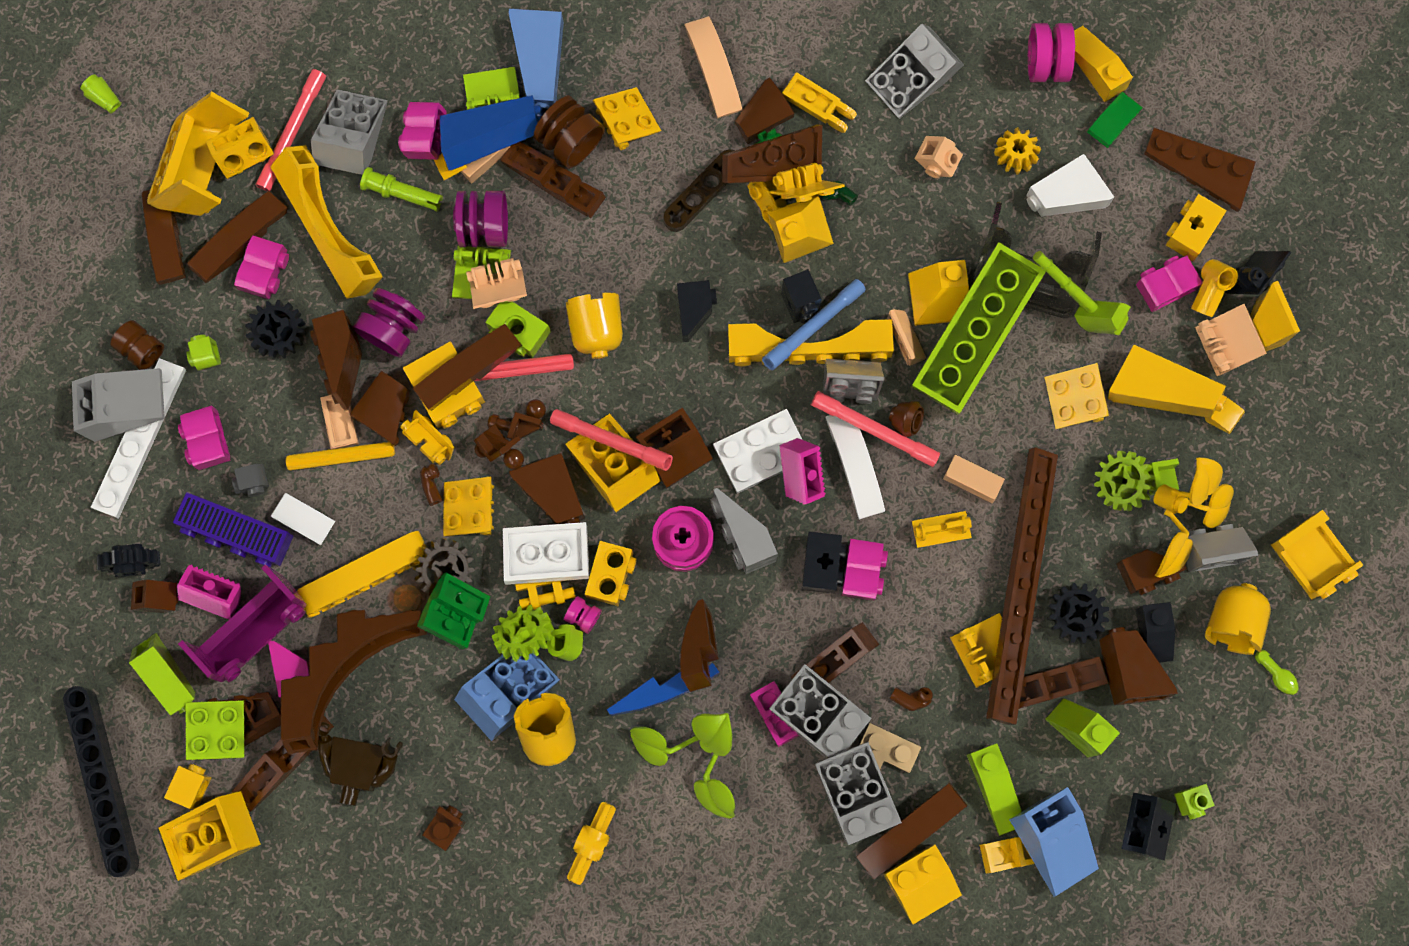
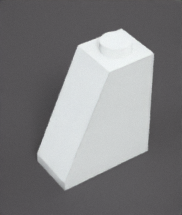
(1070, 190)

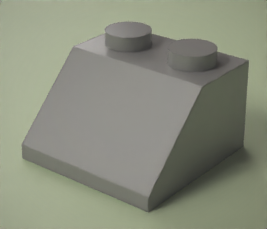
(1220, 548)

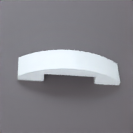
(857, 467)

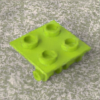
(491, 87)
(473, 257)
(214, 730)

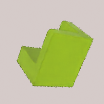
(1164, 474)

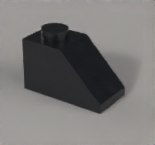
(694, 306)
(1157, 629)

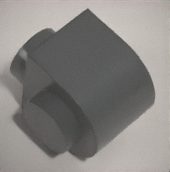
(250, 480)

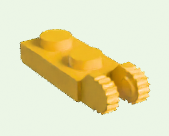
(817, 102)

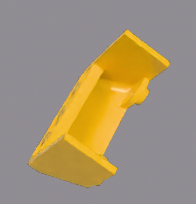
(186, 159)

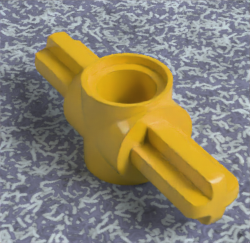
(591, 843)

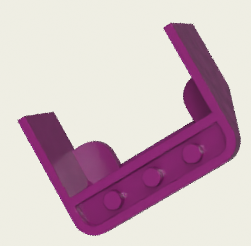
(248, 629)

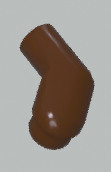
(429, 486)
(912, 701)

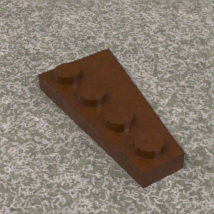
(767, 158)
(1211, 169)

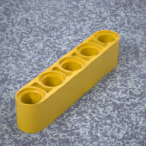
(362, 573)

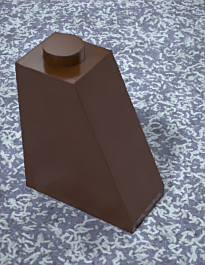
(550, 488)
(1133, 669)

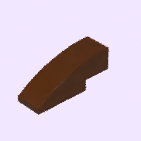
(698, 648)

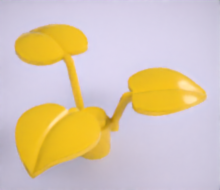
(1205, 483)

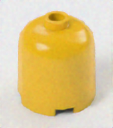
(595, 324)
(1239, 619)
(545, 729)

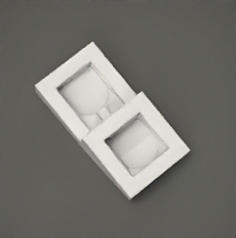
(302, 518)

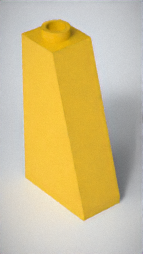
(1166, 386)

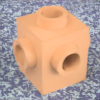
(938, 156)

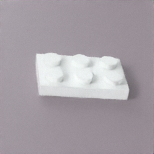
(755, 451)
(545, 553)

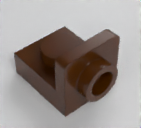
(445, 827)

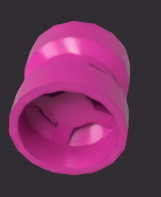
(586, 617)

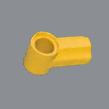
(1217, 279)

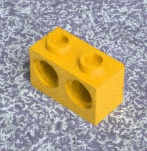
(239, 144)
(603, 572)

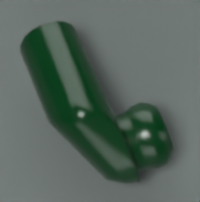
(843, 193)

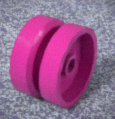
(1051, 52)
(677, 523)

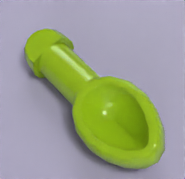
(1282, 678)

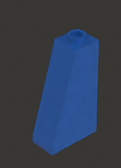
(486, 129)

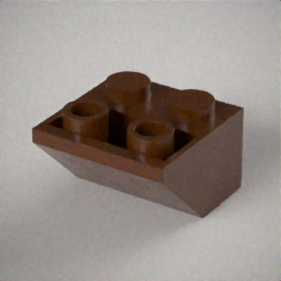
(681, 439)

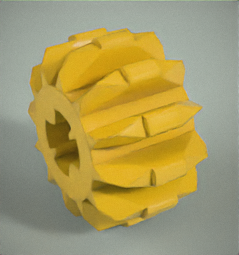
(1013, 159)

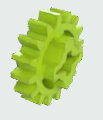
(1121, 493)
(522, 633)

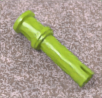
(390, 187)

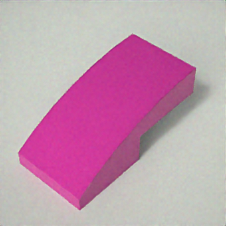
(763, 701)

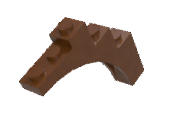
(358, 639)

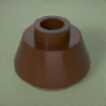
(907, 418)

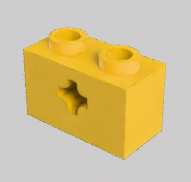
(1205, 216)

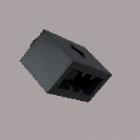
(801, 296)
(820, 546)
(1148, 826)

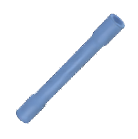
(784, 349)

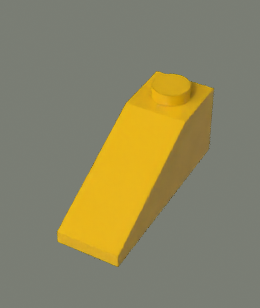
(1100, 65)

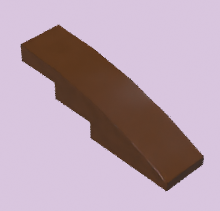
(553, 179)
(232, 240)
(163, 242)
(467, 366)
(1062, 682)
(270, 772)
(912, 831)

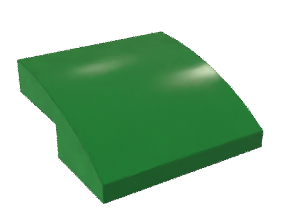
(453, 611)

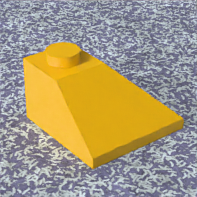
(800, 228)
(938, 291)
(1273, 318)

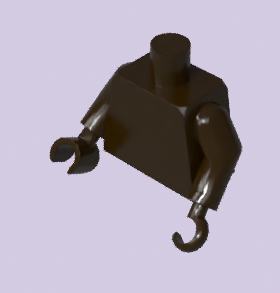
(356, 764)

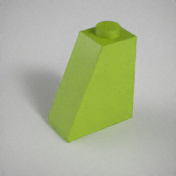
(161, 674)
(1082, 727)

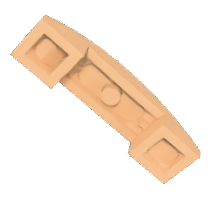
(714, 66)

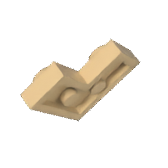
(890, 748)

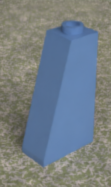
(539, 52)

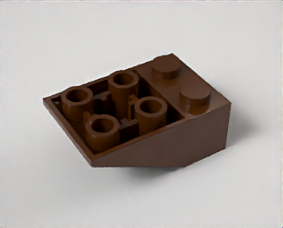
(338, 355)

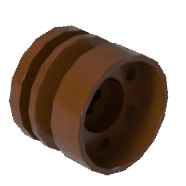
(569, 131)

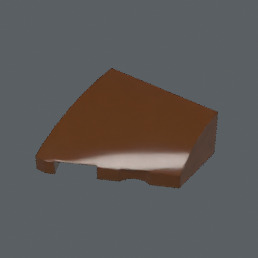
(763, 112)
(382, 407)
(260, 715)

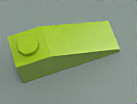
(995, 786)

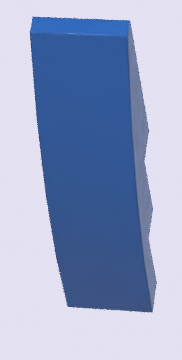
(652, 694)

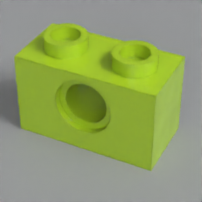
(534, 330)

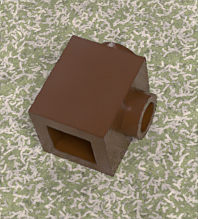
(154, 596)

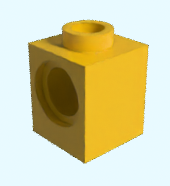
(188, 786)

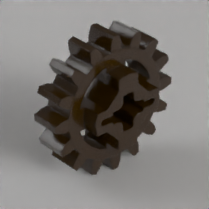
(447, 558)

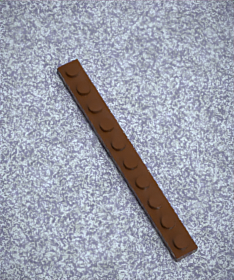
(1022, 587)

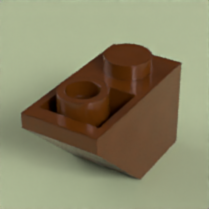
(1140, 571)

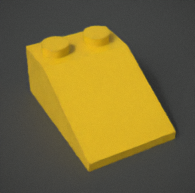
(614, 473)
(209, 835)

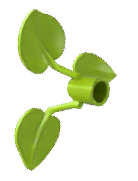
(715, 737)

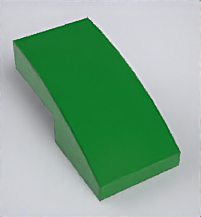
(1114, 119)

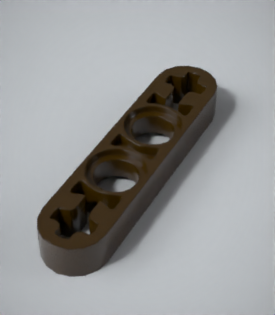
(699, 188)

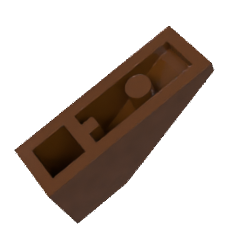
(843, 653)

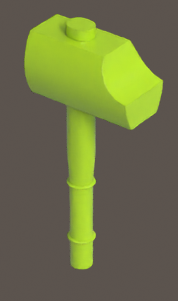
(1091, 315)

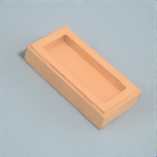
(339, 424)

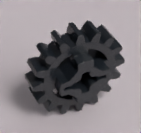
(264, 330)
(128, 560)
(1084, 622)

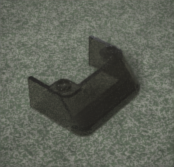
(1048, 294)

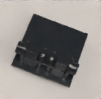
(1258, 272)

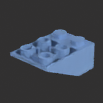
(500, 688)
(1057, 840)

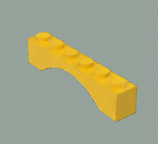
(300, 180)
(868, 340)

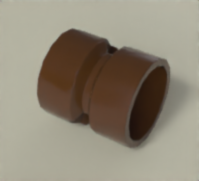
(134, 342)

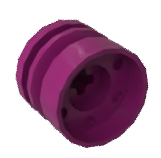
(481, 219)
(391, 318)

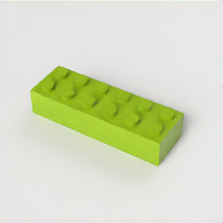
(978, 328)

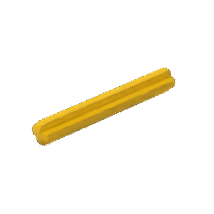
(340, 455)

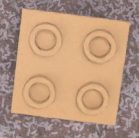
(497, 287)
(1230, 340)

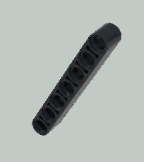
(111, 791)

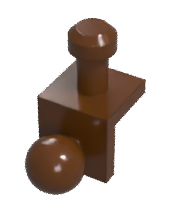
(521, 424)
(494, 444)

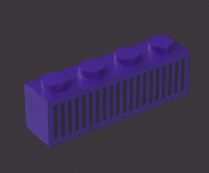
(232, 529)

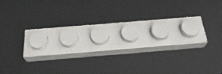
(134, 450)

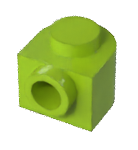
(203, 352)
(566, 642)
(1194, 801)

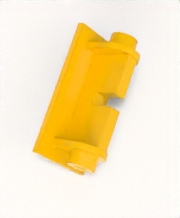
(765, 200)
(437, 445)
(942, 529)

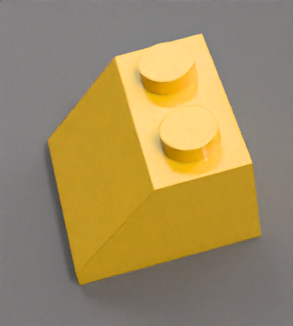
(923, 883)

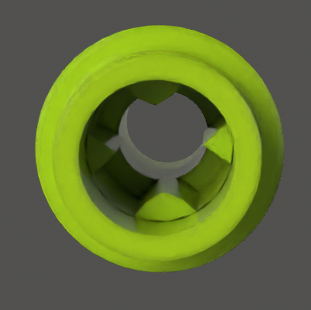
(100, 93)

